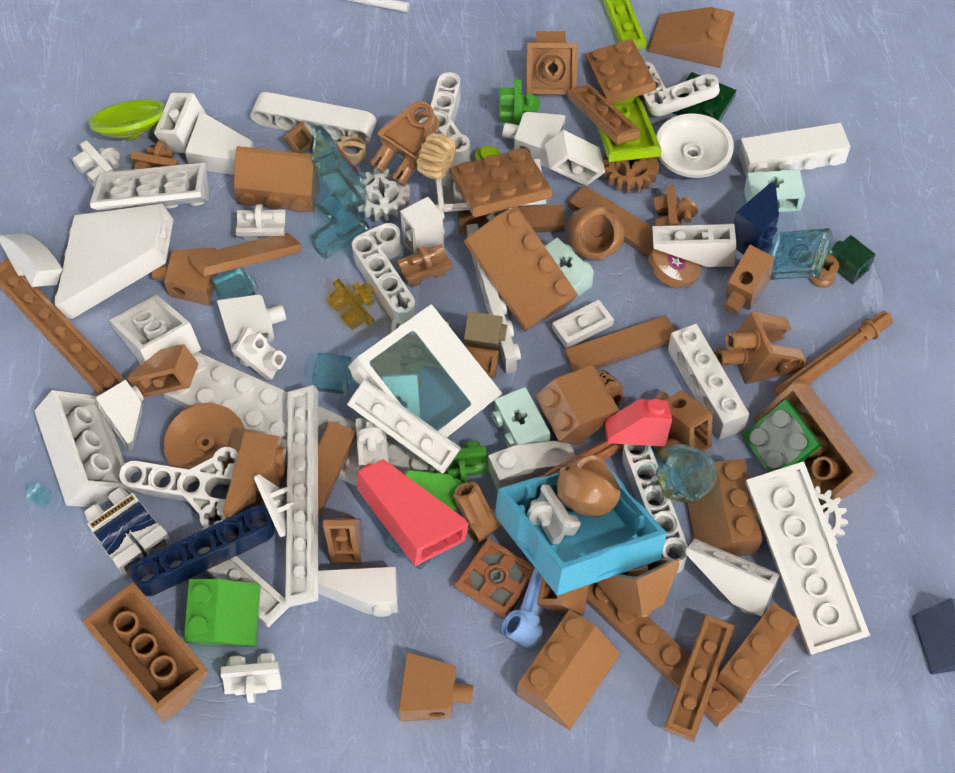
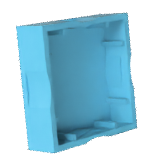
(598, 550)

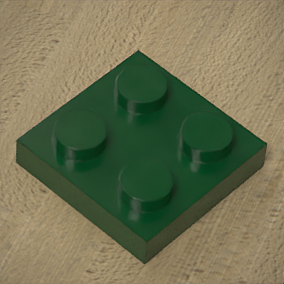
(713, 107)

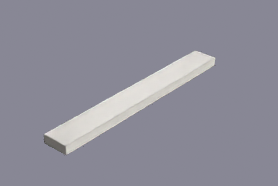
(303, 491)

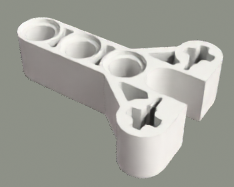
(445, 106)
(207, 473)

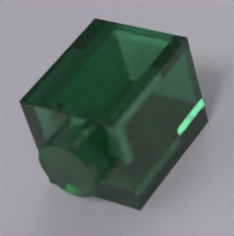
(853, 258)

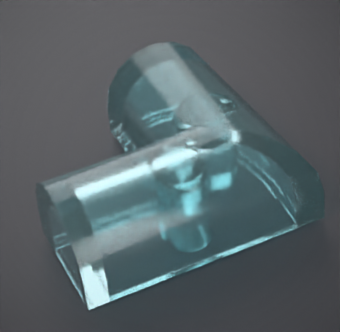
(341, 227)

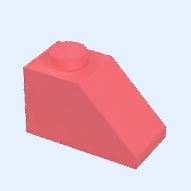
(640, 423)

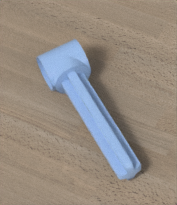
(523, 624)

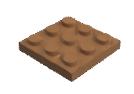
(500, 182)

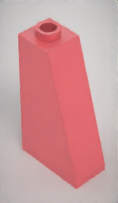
(410, 513)

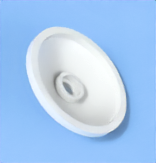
(695, 145)

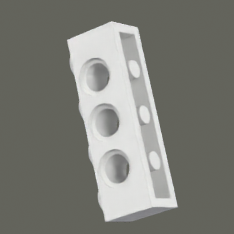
(708, 381)

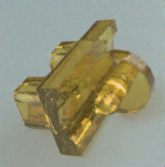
(357, 313)

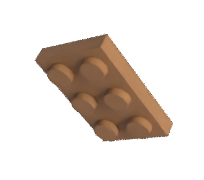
(620, 71)

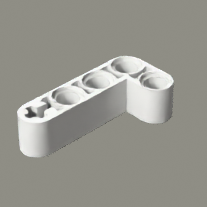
(377, 258)

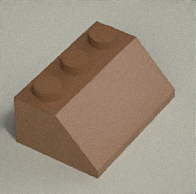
(275, 179)
(727, 513)
(568, 670)

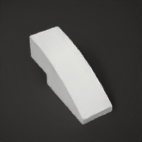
(31, 259)

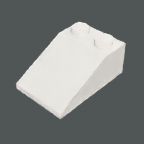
(153, 327)

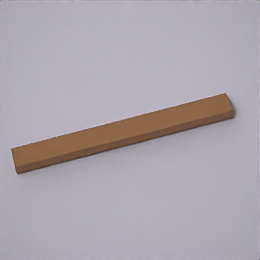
(58, 330)

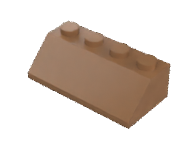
(521, 268)
(837, 462)
(147, 651)

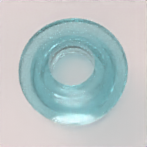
(38, 495)

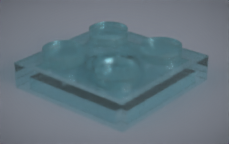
(800, 253)

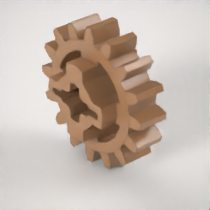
(641, 173)

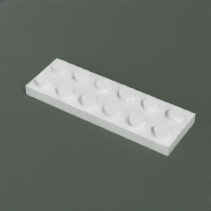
(807, 558)

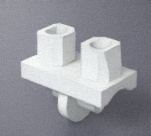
(101, 162)
(260, 223)
(258, 354)
(370, 443)
(552, 516)
(251, 678)

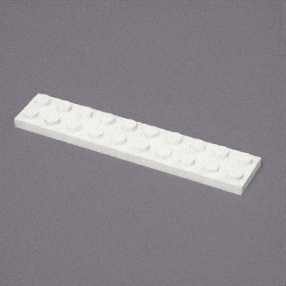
(265, 411)

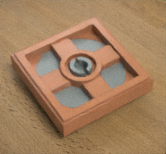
(495, 578)

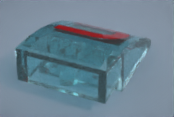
(338, 170)

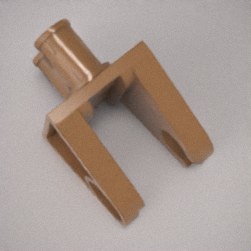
(405, 137)
(755, 355)

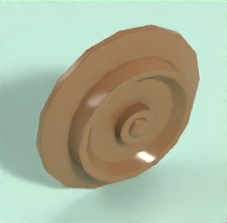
(200, 433)

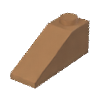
(344, 539)

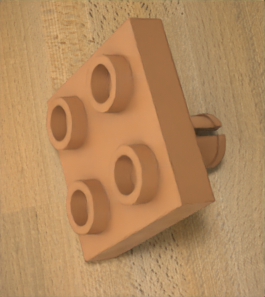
(551, 68)

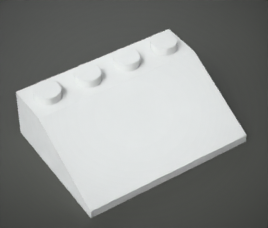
(152, 186)

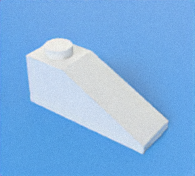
(698, 243)
(526, 461)
(738, 579)
(363, 589)

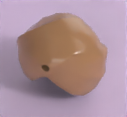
(595, 232)
(588, 487)

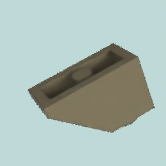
(484, 329)

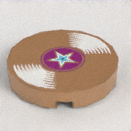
(673, 270)

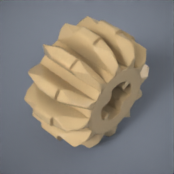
(436, 156)

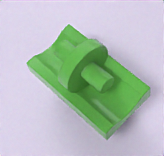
(514, 104)
(468, 461)

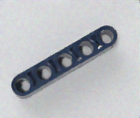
(188, 548)

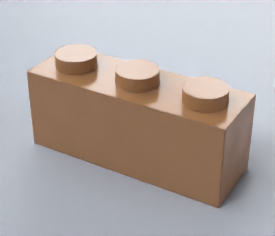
(757, 652)

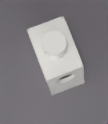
(534, 133)
(251, 313)

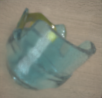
(678, 474)

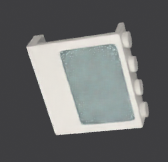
(428, 372)

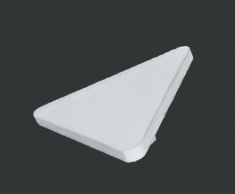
(275, 501)

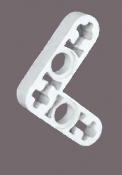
(706, 86)

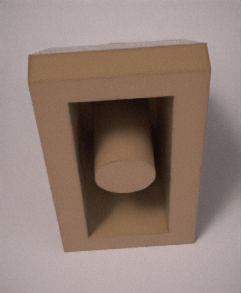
(165, 371)

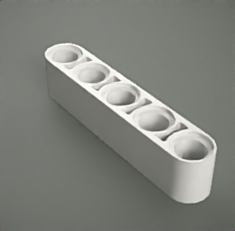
(286, 112)
(650, 490)

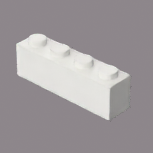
(795, 149)

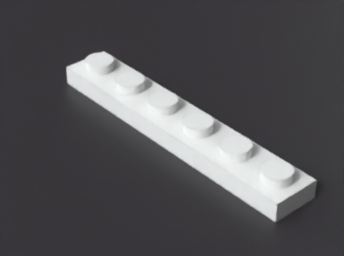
(495, 306)

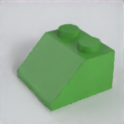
(222, 613)

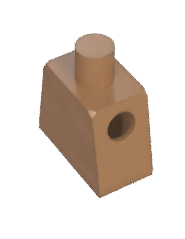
(184, 280)
(748, 280)
(690, 420)
(430, 690)

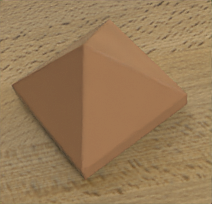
(299, 138)

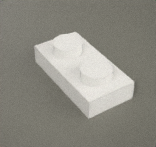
(582, 324)

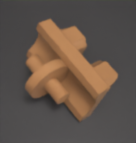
(156, 159)
(676, 209)
(424, 264)

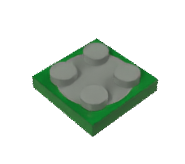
(781, 438)

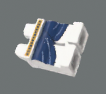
(119, 523)

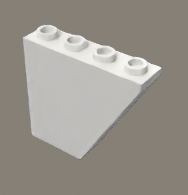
(111, 253)

